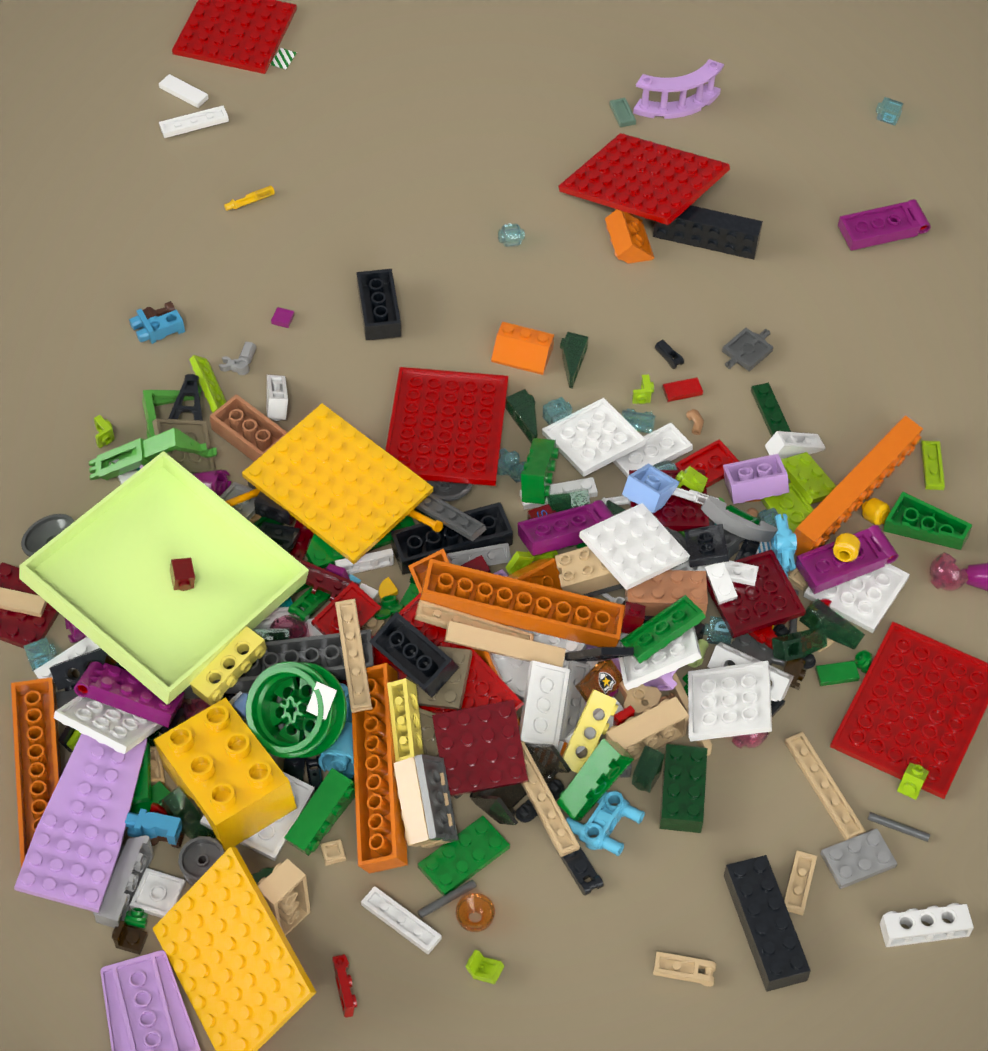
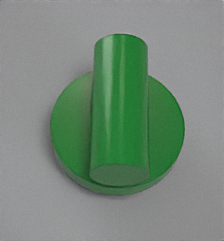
(863, 660)
(136, 917)

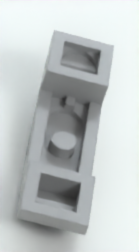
(735, 524)

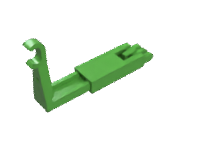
(155, 398)
(141, 451)

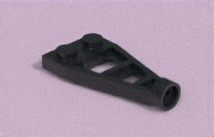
(189, 388)
(282, 534)

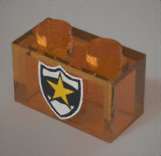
(602, 677)

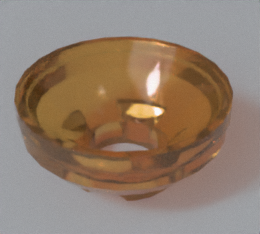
(475, 903)

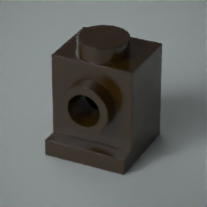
(796, 668)

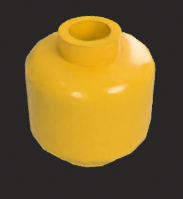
(875, 511)
(846, 547)

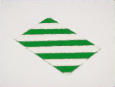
(283, 58)

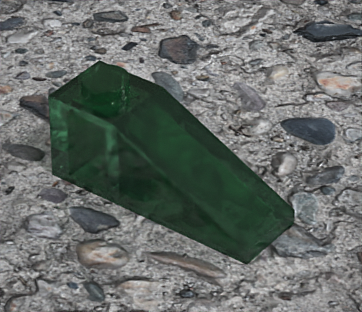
(573, 352)
(522, 410)

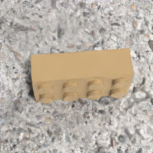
(651, 728)
(286, 894)

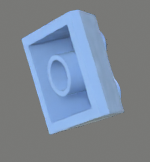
(650, 487)

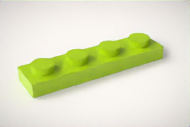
(208, 382)

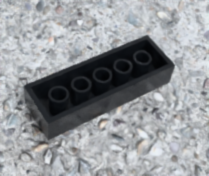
(713, 231)
(420, 541)
(766, 923)

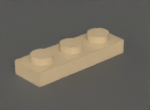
(800, 882)

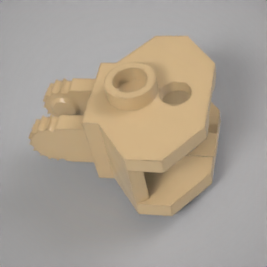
(640, 697)

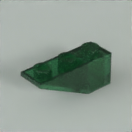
(836, 627)
(799, 644)
(179, 806)

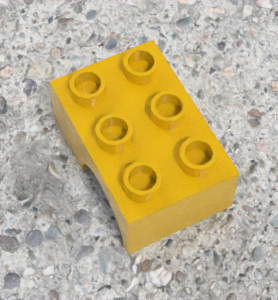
(226, 773)

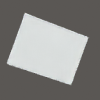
(327, 695)

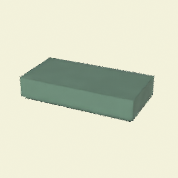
(622, 112)

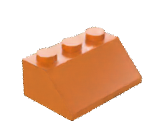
(628, 237)
(522, 348)
(540, 572)

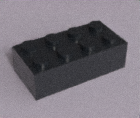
(378, 304)
(414, 654)

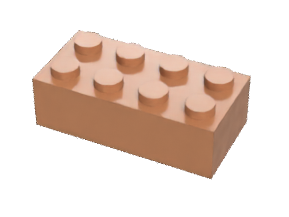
(245, 427)
(668, 588)

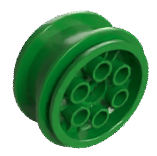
(265, 714)

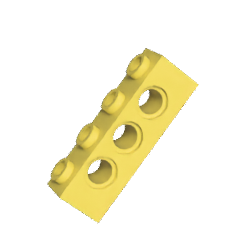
(231, 655)
(405, 719)
(586, 720)

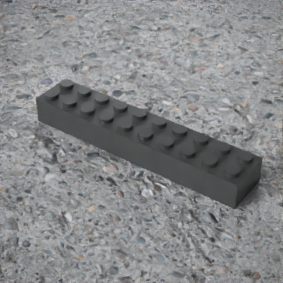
(320, 650)

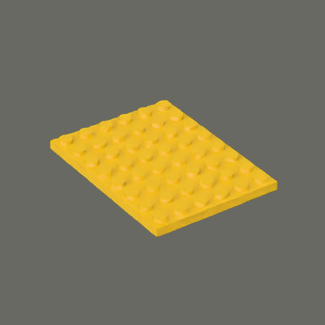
(337, 483)
(233, 957)

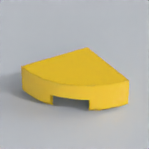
(387, 588)

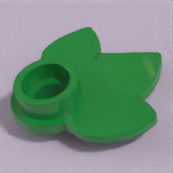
(389, 605)

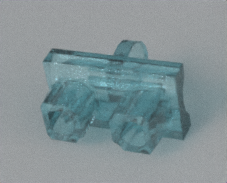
(640, 421)
(510, 465)

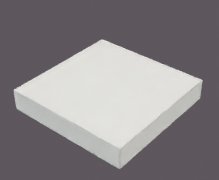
(157, 892)

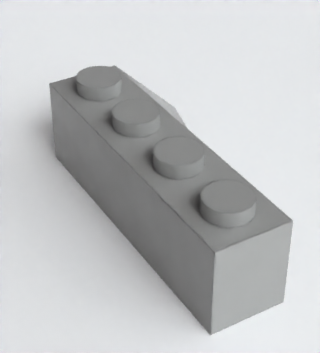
(124, 881)

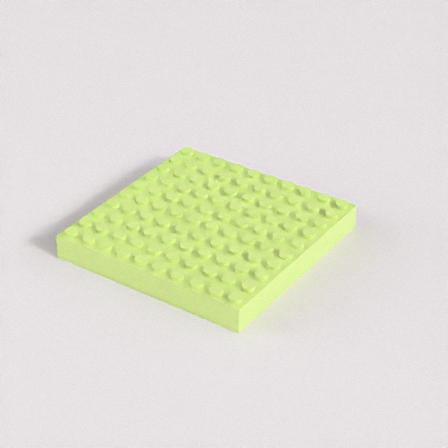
(117, 587)

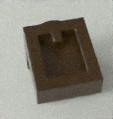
(129, 938)

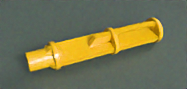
(250, 198)

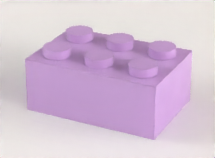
(756, 478)

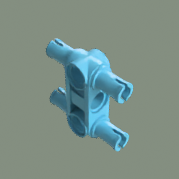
(784, 544)
(604, 821)

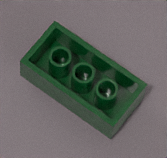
(683, 788)

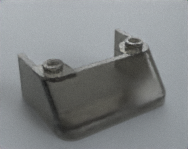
(500, 801)

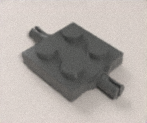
(747, 349)
(752, 647)

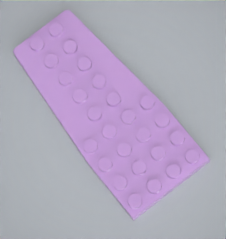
(82, 826)
(146, 1006)

